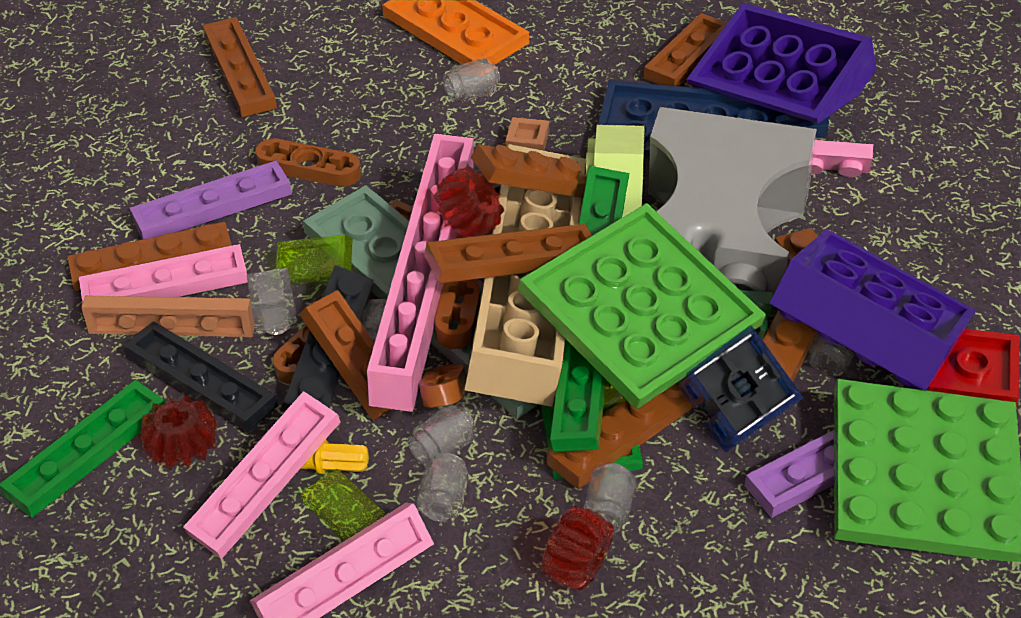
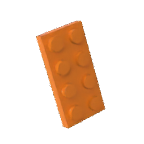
(459, 28)

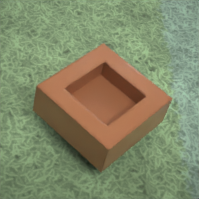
(528, 133)

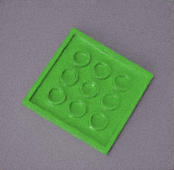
(640, 304)
(926, 471)

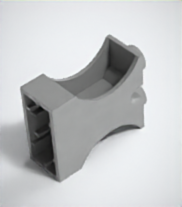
(729, 186)

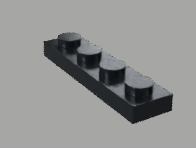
(315, 370)
(201, 376)

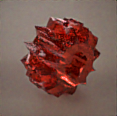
(468, 203)
(178, 431)
(577, 548)

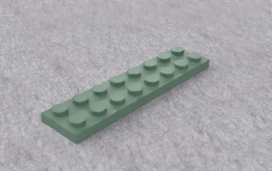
(376, 247)

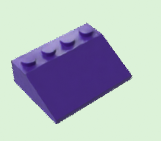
(786, 63)
(872, 308)

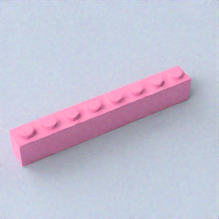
(414, 292)

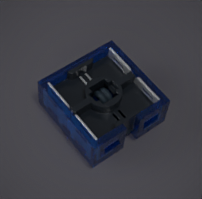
(739, 388)

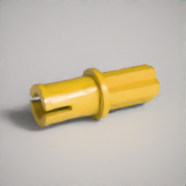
(338, 456)

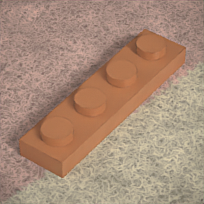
(178, 314)

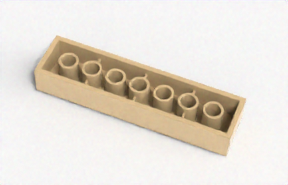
(514, 345)

